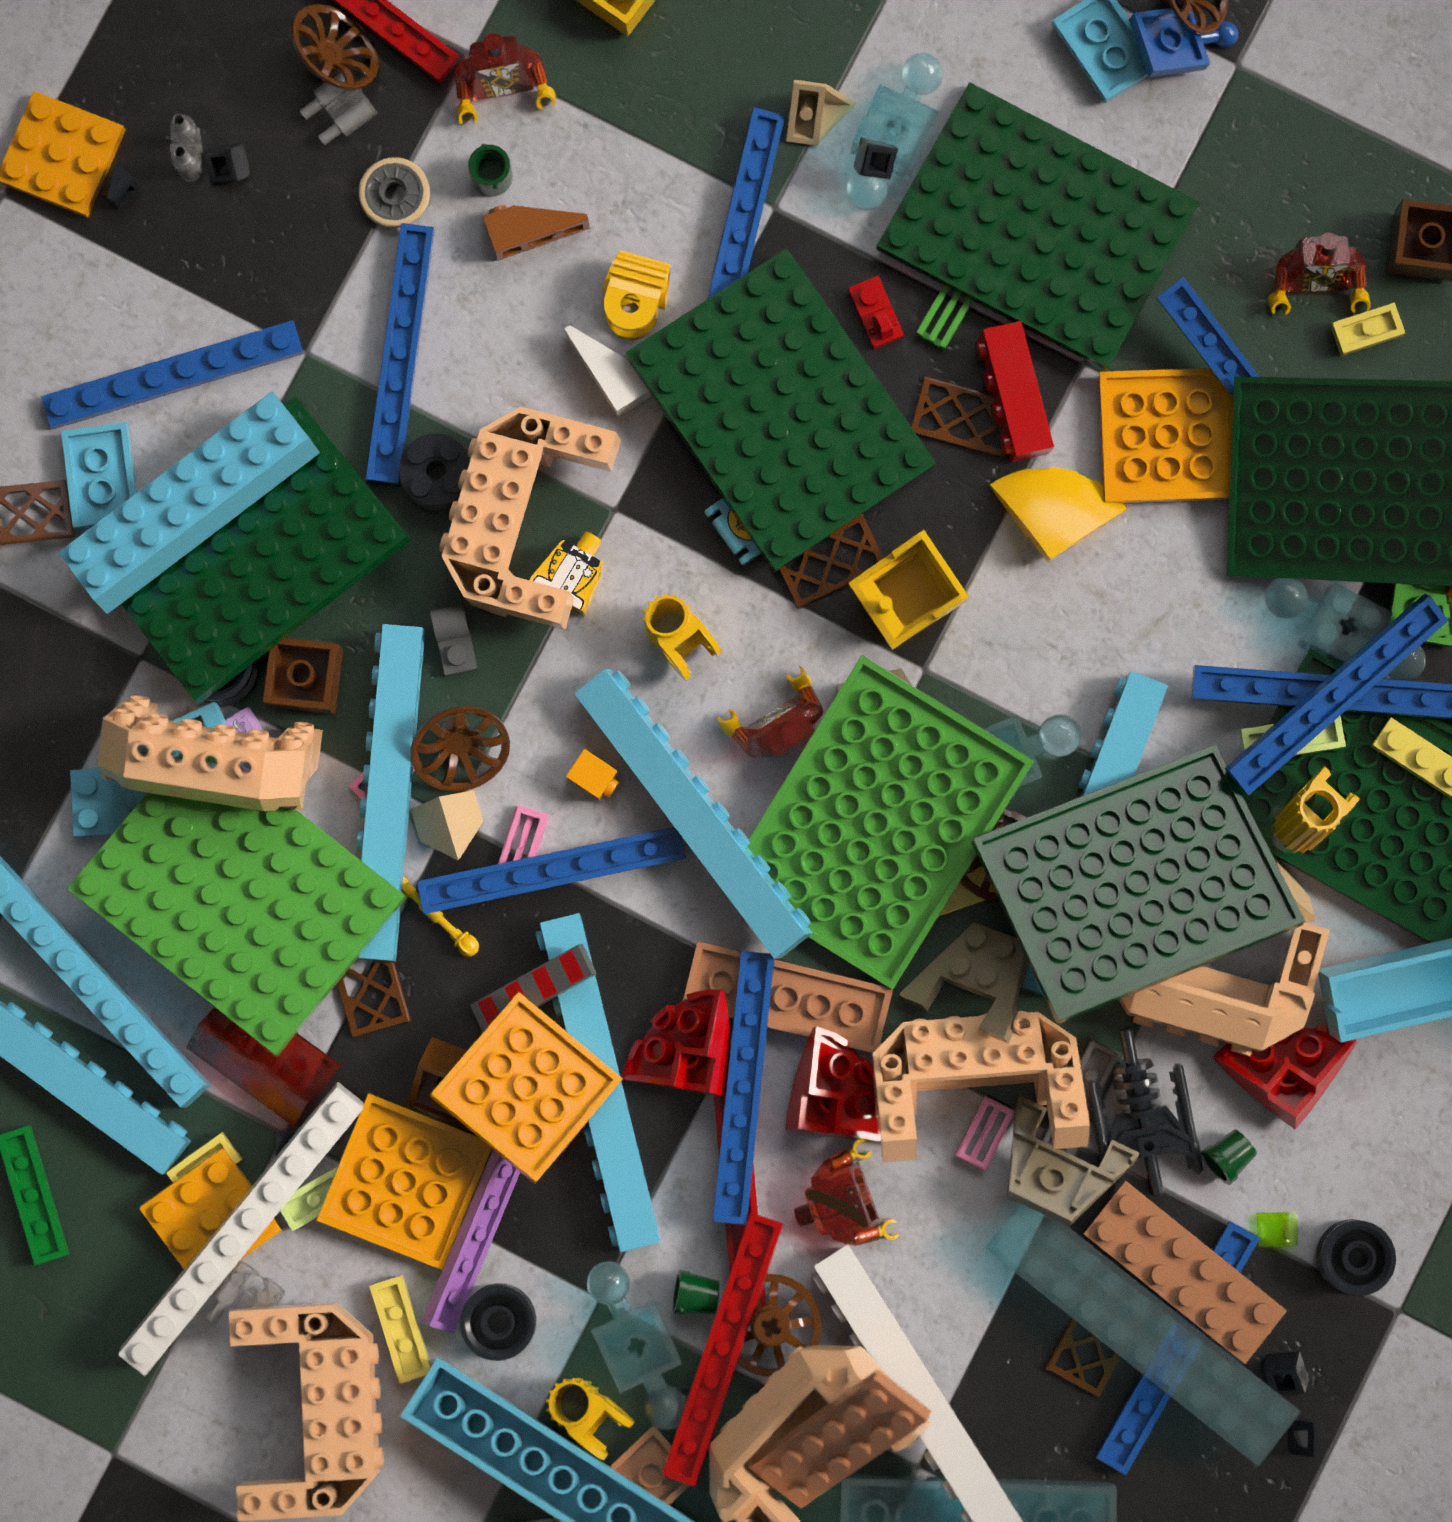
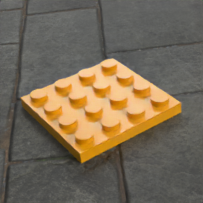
(1165, 436)
(526, 1087)
(405, 1181)

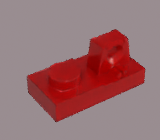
(875, 312)

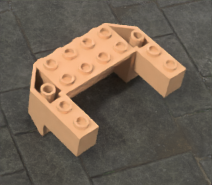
(494, 506)
(277, 764)
(1234, 1007)
(959, 1055)
(790, 1397)
(336, 1409)

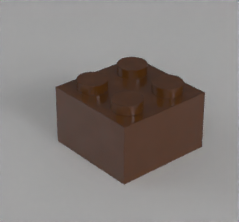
(1421, 240)
(303, 676)

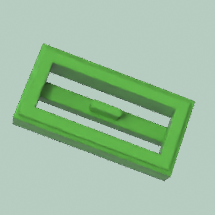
(932, 338)

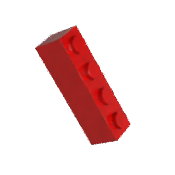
(1015, 392)

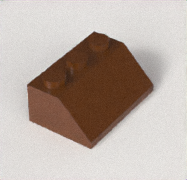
(432, 1069)

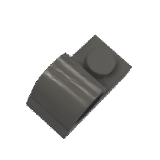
(454, 640)

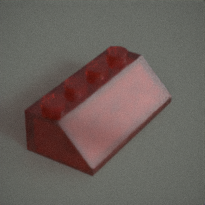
(282, 1083)

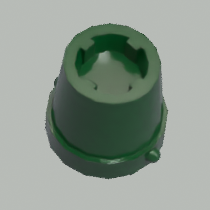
(1229, 1156)
(695, 1294)

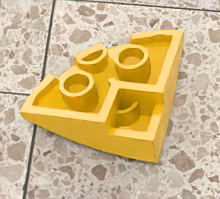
(1055, 507)

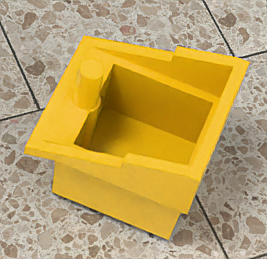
(908, 590)

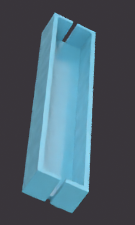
(1388, 991)

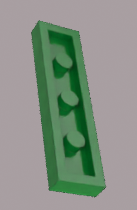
(33, 1195)

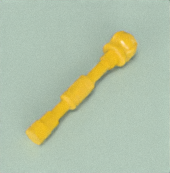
(466, 943)

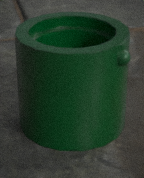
(490, 170)

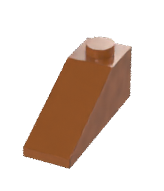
(525, 228)

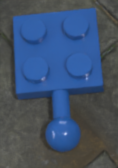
(1172, 48)

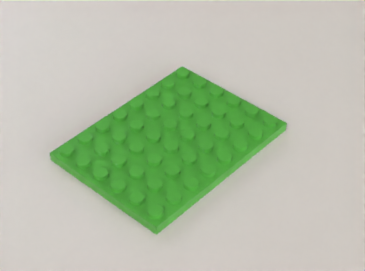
(884, 817)
(239, 905)

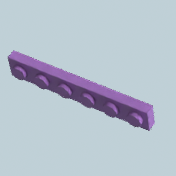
(471, 1244)

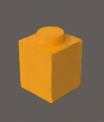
(593, 776)

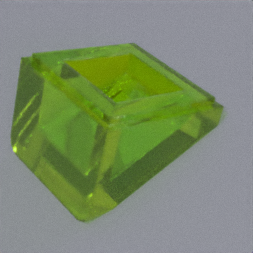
(1277, 1229)

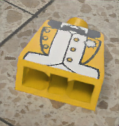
(573, 570)

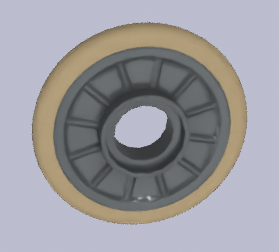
(394, 172)

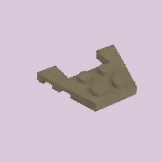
(982, 964)
(1053, 1179)

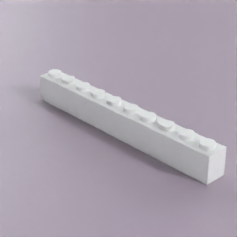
(241, 1228)
(886, 1343)

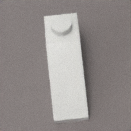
(610, 372)

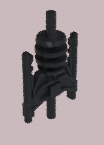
(1144, 1125)

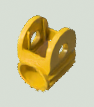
(636, 282)
(691, 629)
(1299, 826)
(598, 1410)

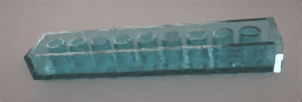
(1144, 1331)

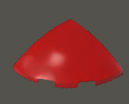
(685, 1046)
(1290, 1073)
(833, 1091)

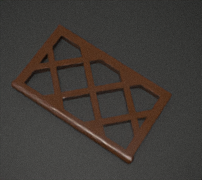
(942, 434)
(40, 534)
(825, 588)
(351, 1004)
(1066, 1342)

